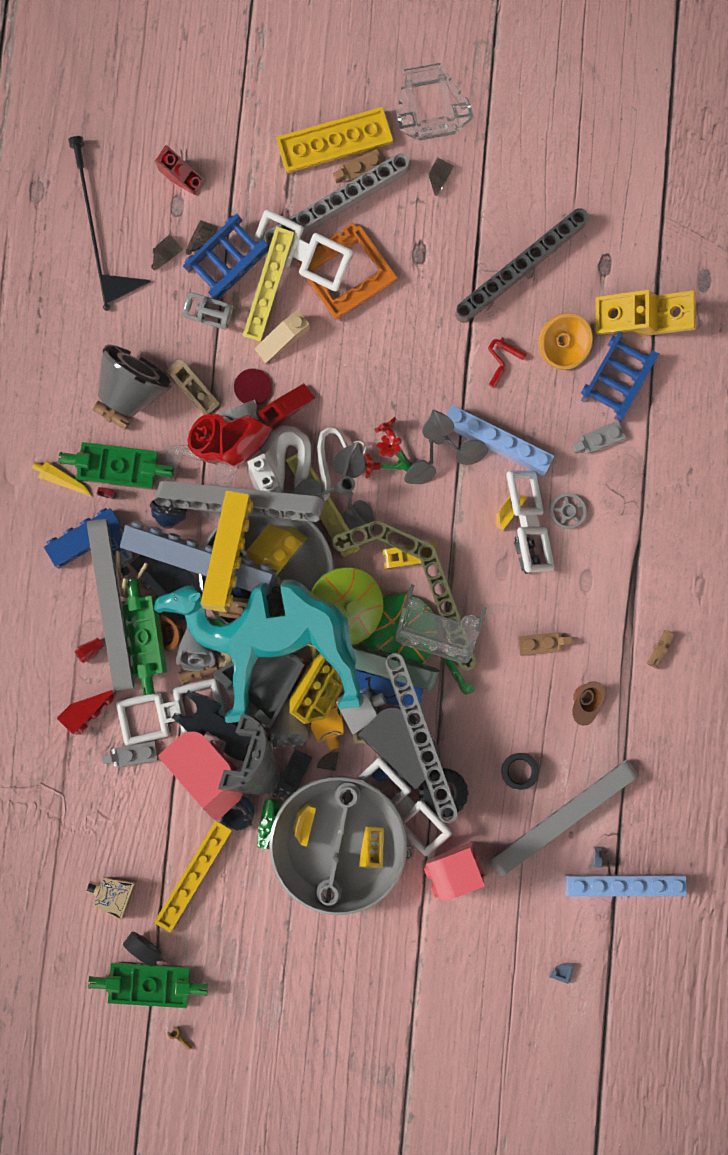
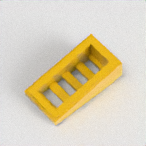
(378, 848)

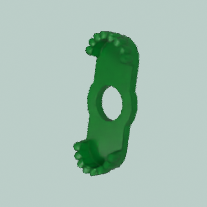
(466, 689)

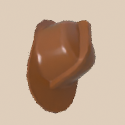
(171, 632)
(587, 702)

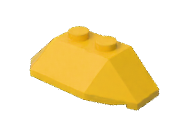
(276, 546)
(316, 691)

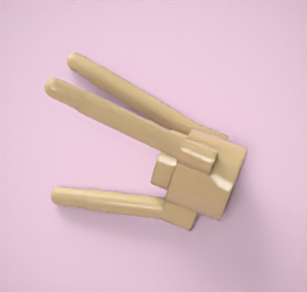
(122, 582)

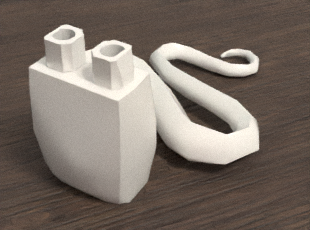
(268, 468)

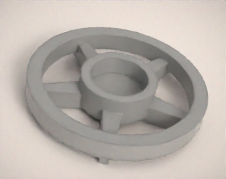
(568, 511)

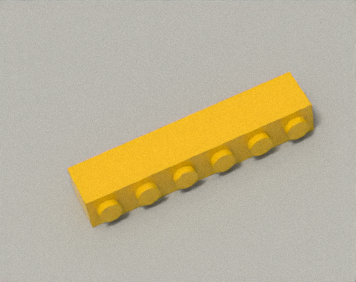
(226, 551)

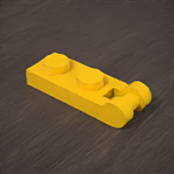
(404, 558)

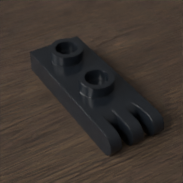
(292, 774)

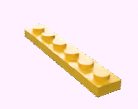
(192, 876)

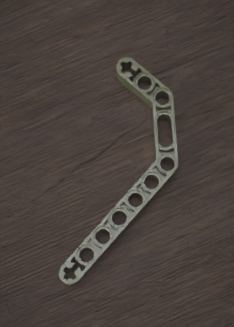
(416, 552)

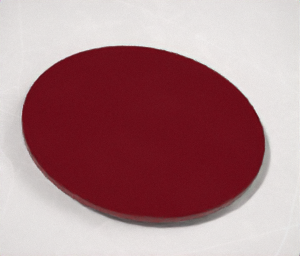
(252, 385)

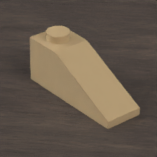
(283, 336)
(192, 387)

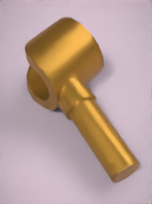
(179, 1037)

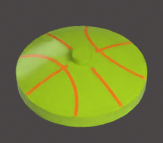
(355, 596)

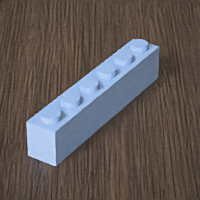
(500, 441)
(625, 885)

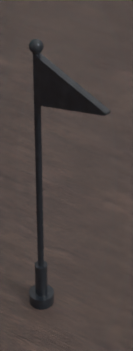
(111, 286)

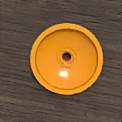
(574, 345)

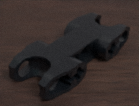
(209, 720)

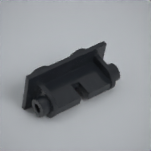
(531, 544)

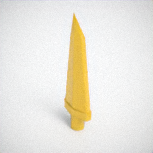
(55, 475)

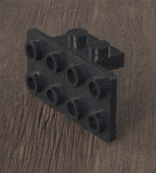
(164, 577)

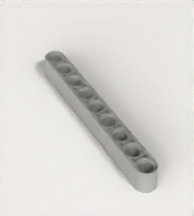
(347, 200)
(264, 502)
(110, 604)
(428, 745)
(563, 818)

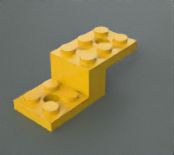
(646, 313)

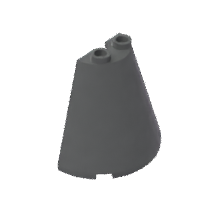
(269, 684)
(259, 768)

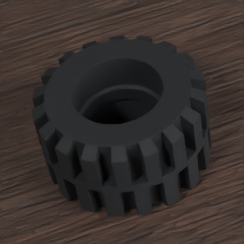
(459, 785)

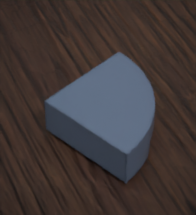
(597, 861)
(562, 972)

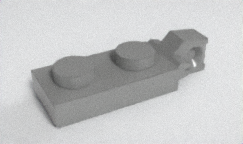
(600, 438)
(132, 755)

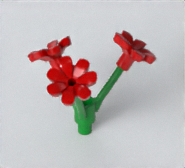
(388, 448)

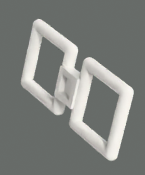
(304, 250)
(529, 521)
(164, 711)
(408, 808)

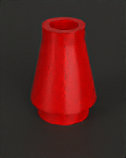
(88, 650)

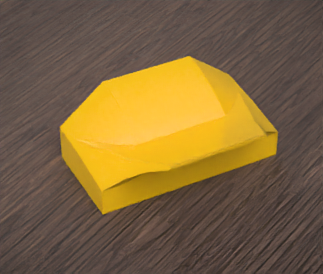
(506, 512)
(303, 823)

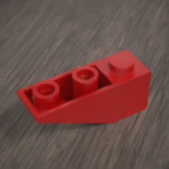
(285, 406)
(80, 713)

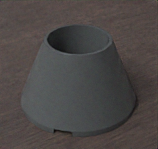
(129, 382)

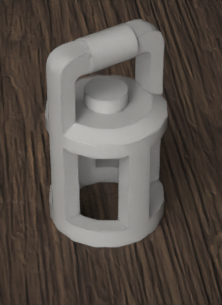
(203, 309)

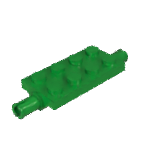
(116, 465)
(143, 636)
(148, 985)

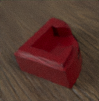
(106, 492)

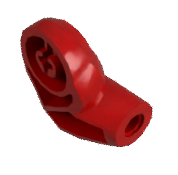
(226, 440)

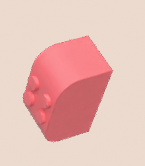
(199, 769)
(455, 872)

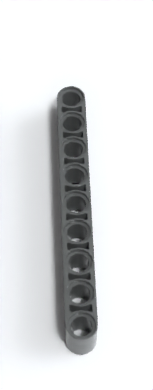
(525, 257)

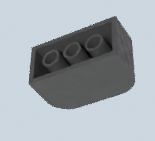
(392, 742)

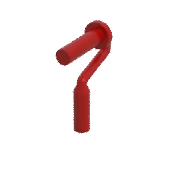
(507, 347)

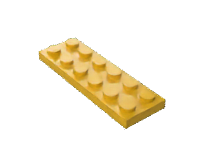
(334, 140)

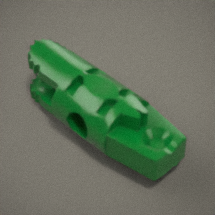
(267, 818)

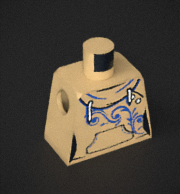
(112, 895)

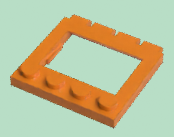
(364, 290)

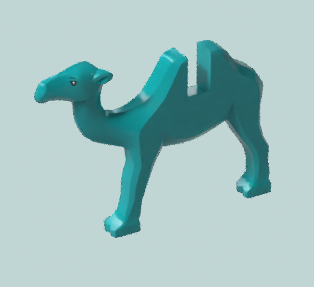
(258, 635)

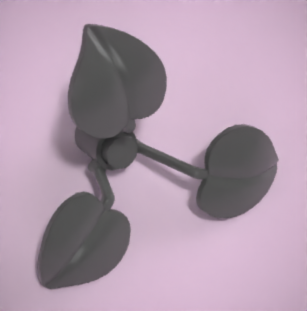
(437, 431)
(351, 465)

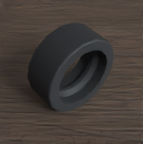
(534, 771)
(142, 948)

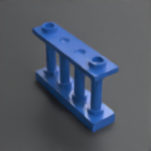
(231, 275)
(637, 376)

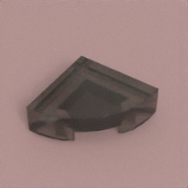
(328, 761)

